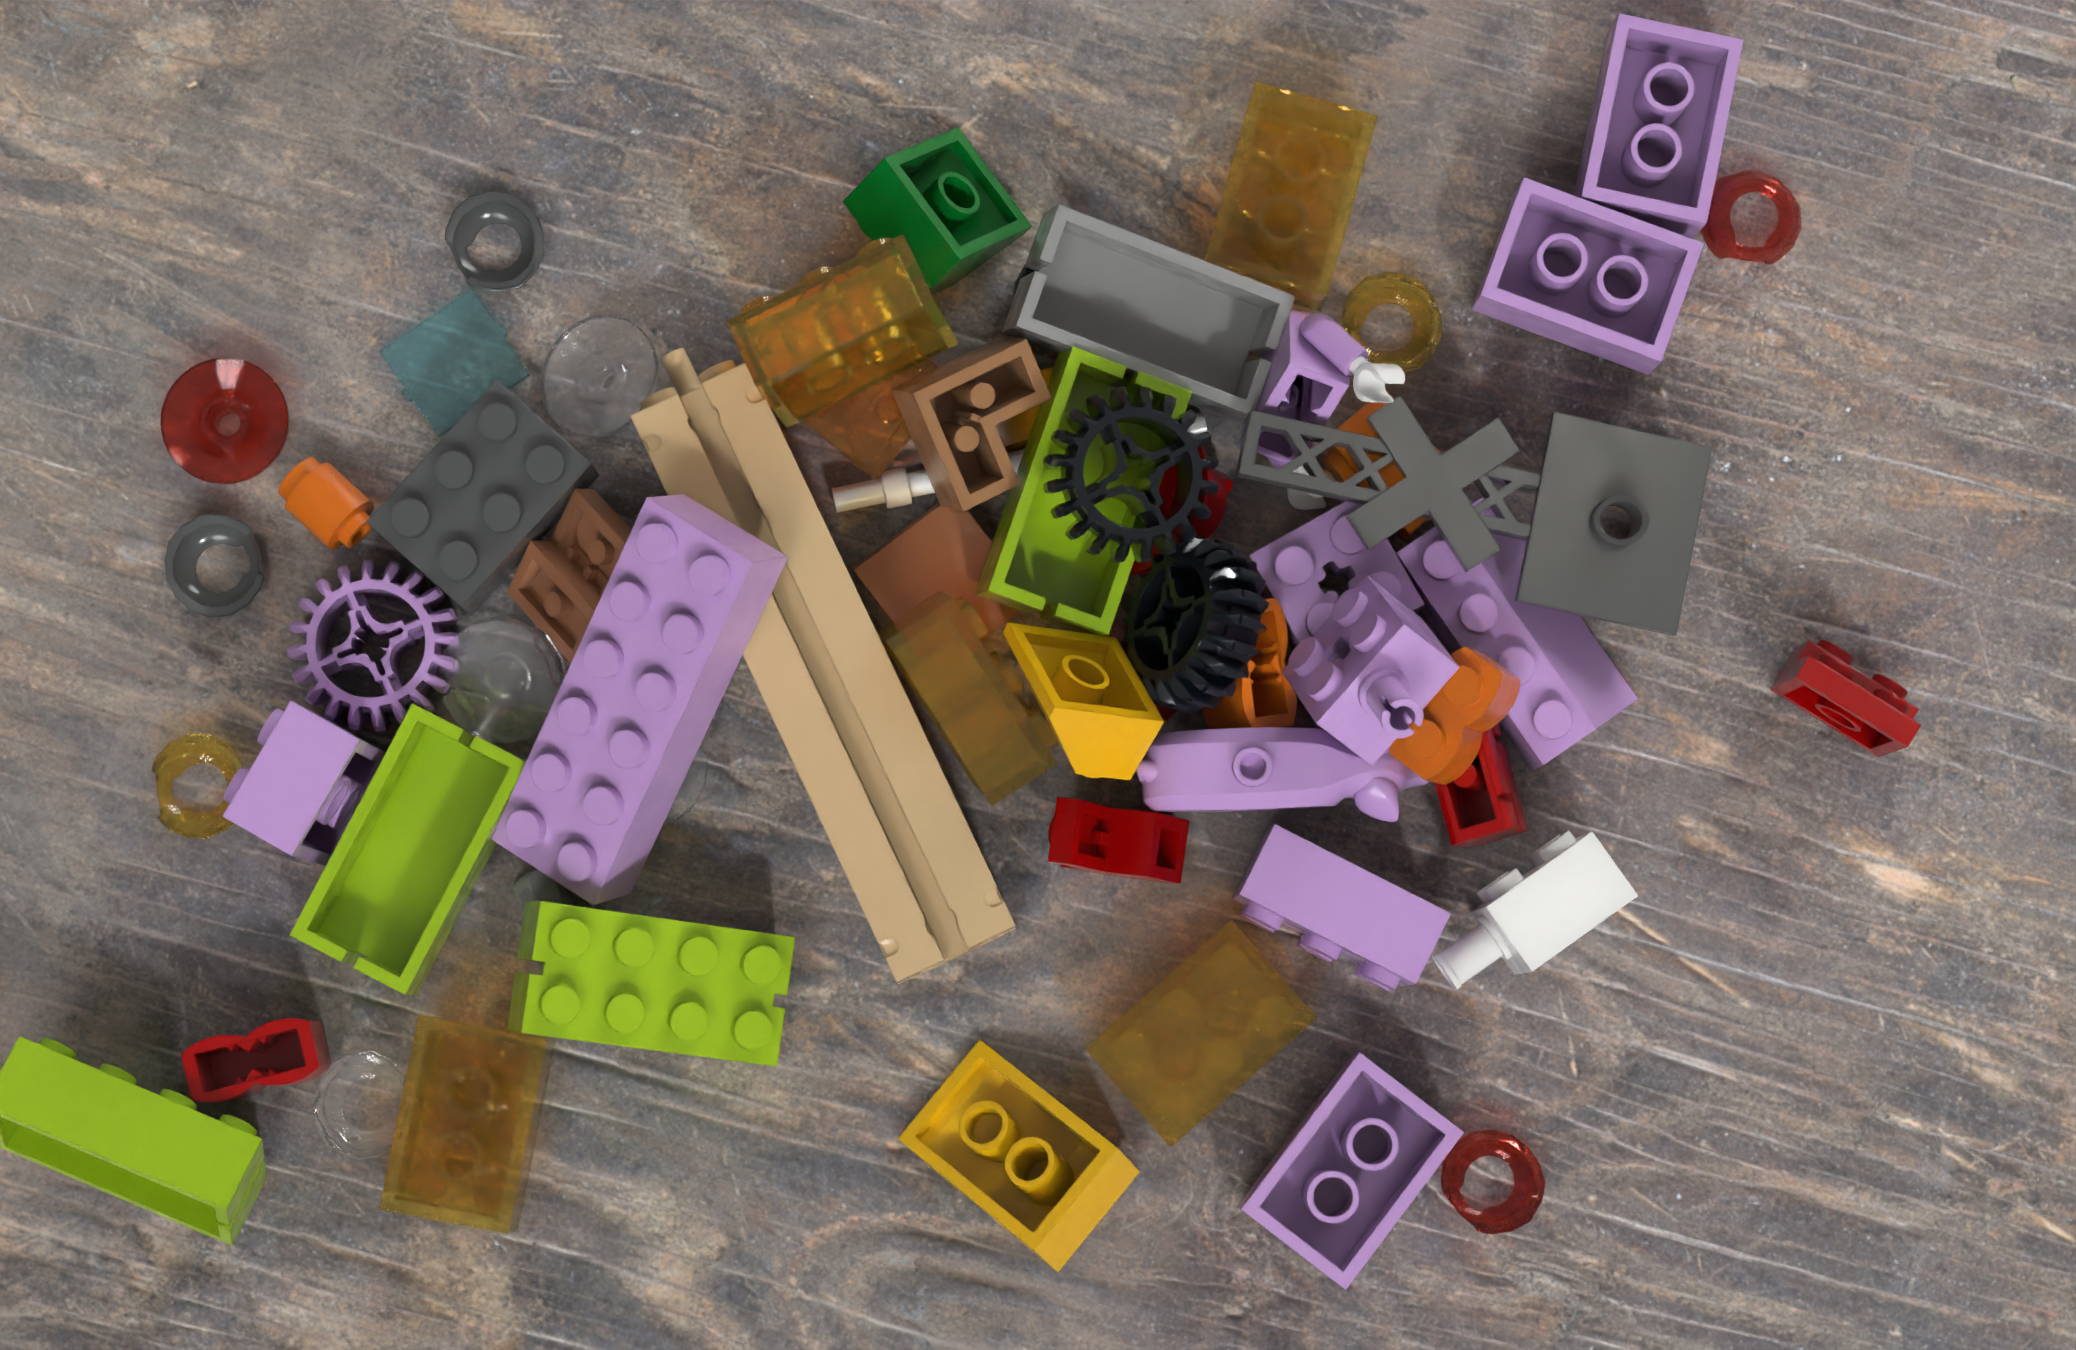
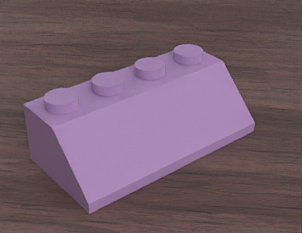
(1563, 670)

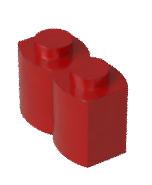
(241, 1065)

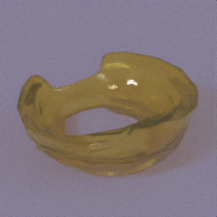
(1408, 294)
(177, 759)

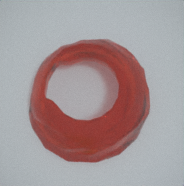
(1720, 234)
(1527, 1176)

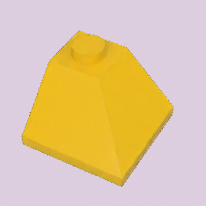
(1088, 698)

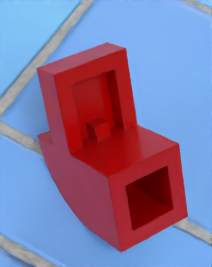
(1117, 841)

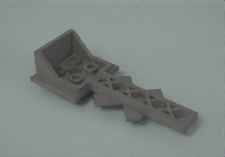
(1567, 554)

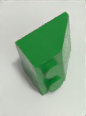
(942, 204)

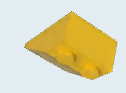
(1019, 1155)

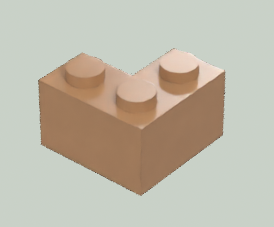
(955, 417)

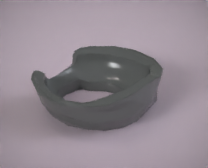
(485, 210)
(183, 555)

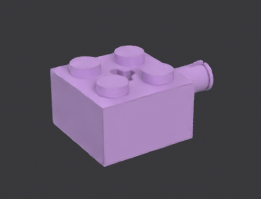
(1298, 564)
(1369, 670)

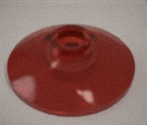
(203, 399)

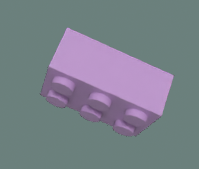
(1658, 122)
(1587, 276)
(302, 783)
(1339, 909)
(1350, 1169)

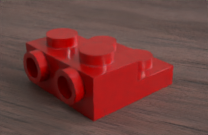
(1846, 700)

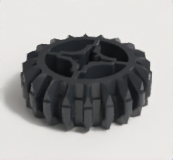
(1180, 451)
(1195, 624)

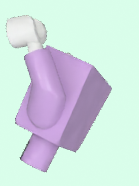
(1308, 382)

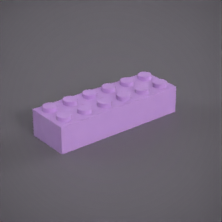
(638, 697)

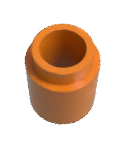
(326, 503)

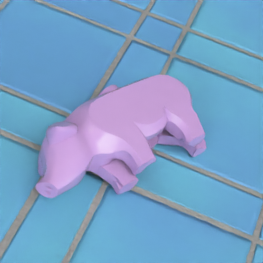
(1267, 772)

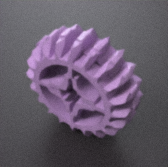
(349, 654)

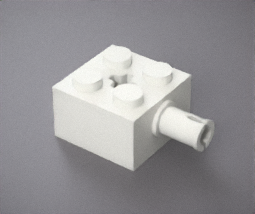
(1541, 911)

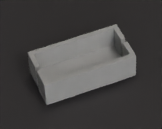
(1149, 310)

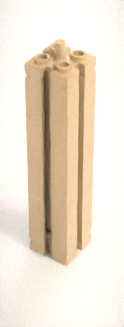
(830, 678)

